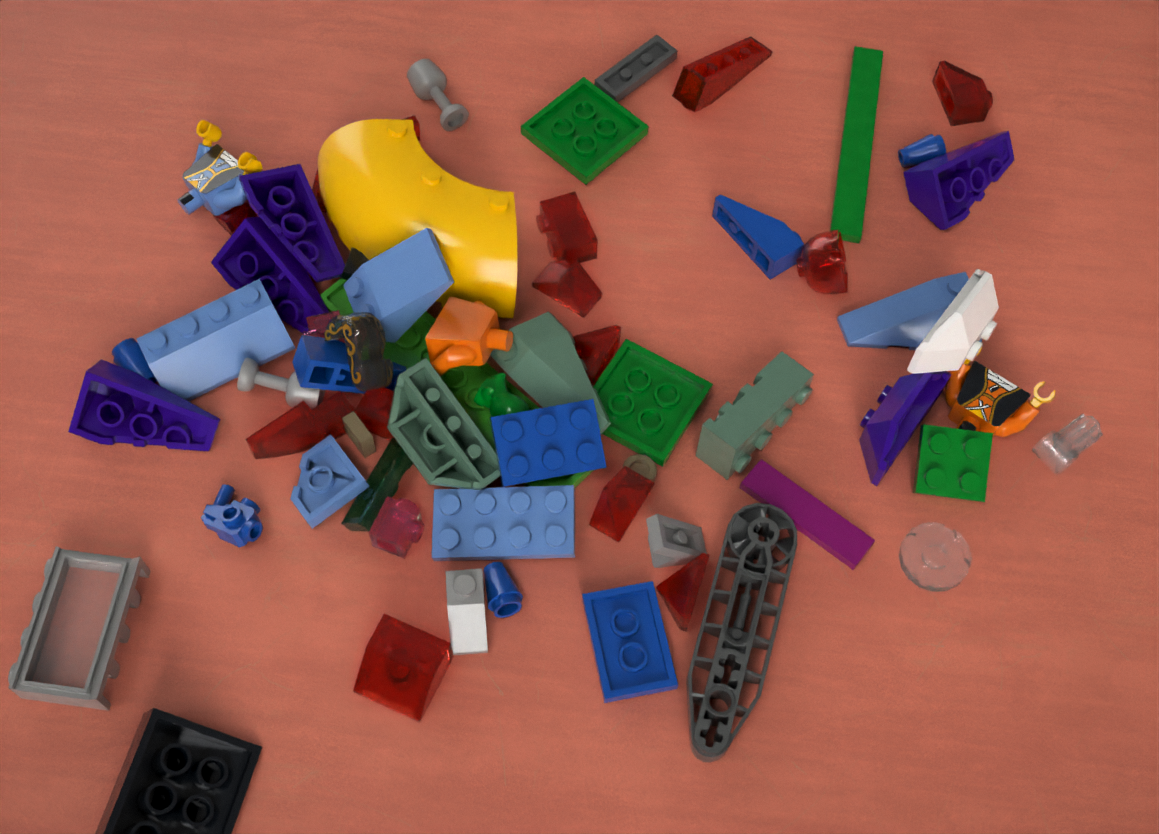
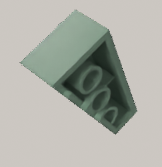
(755, 412)

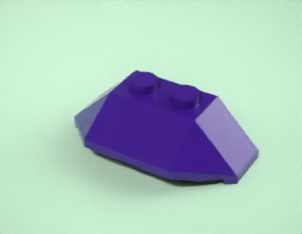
(897, 419)

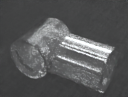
(1063, 447)

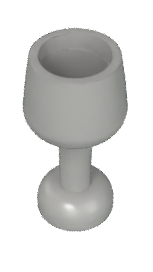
(429, 83)
(250, 376)

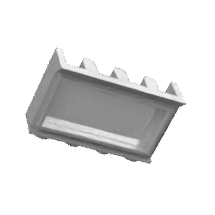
(77, 628)

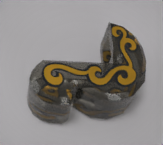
(364, 347)

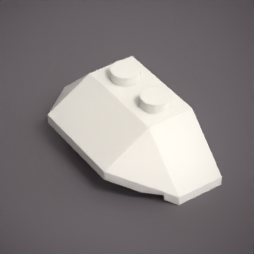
(959, 328)

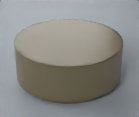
(643, 465)

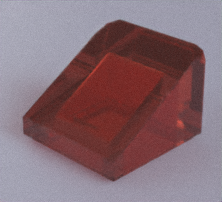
(234, 217)

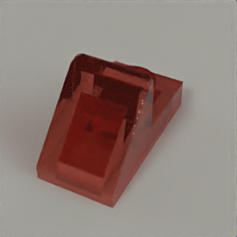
(597, 349)

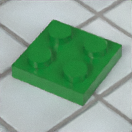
(952, 463)

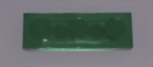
(382, 483)

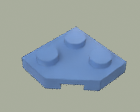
(326, 482)

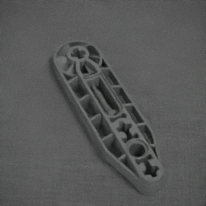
(733, 643)

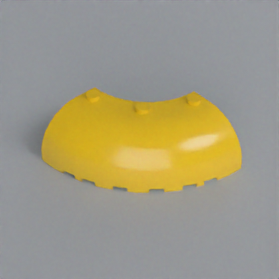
(387, 189)

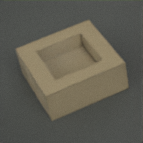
(359, 434)

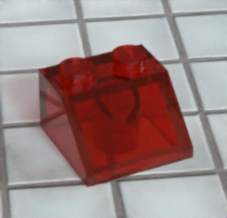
(402, 667)

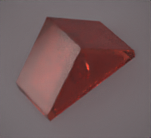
(569, 286)

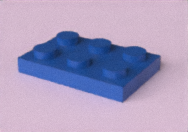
(547, 442)
(629, 642)

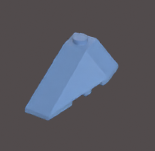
(903, 317)

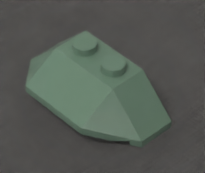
(439, 432)

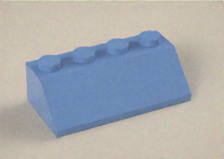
(214, 340)

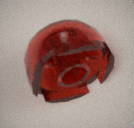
(824, 263)

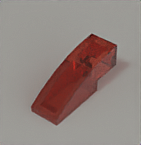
(301, 428)

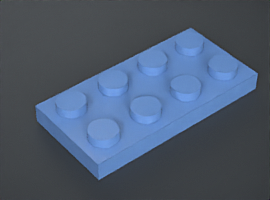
(504, 523)

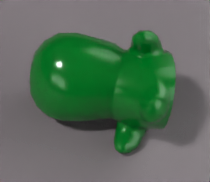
(498, 398)

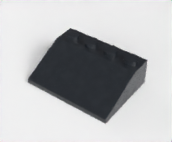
(179, 779)

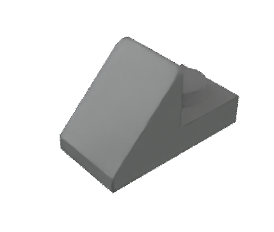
(673, 541)

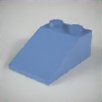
(400, 283)

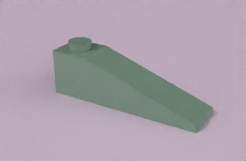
(548, 365)

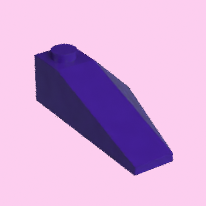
(954, 181)
(292, 213)
(257, 254)
(130, 409)

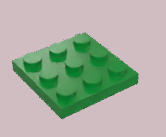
(584, 130)
(649, 400)

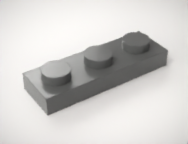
(636, 68)

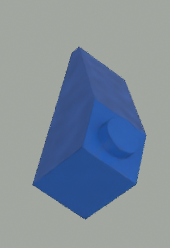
(760, 236)
(326, 365)

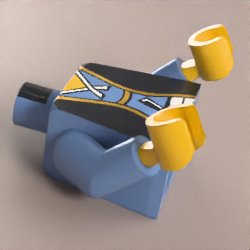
(215, 175)

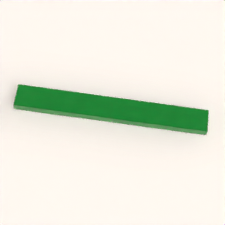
(856, 144)

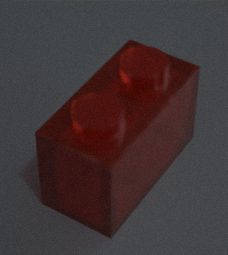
(567, 229)

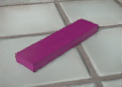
(808, 514)

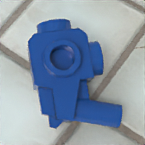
(233, 522)

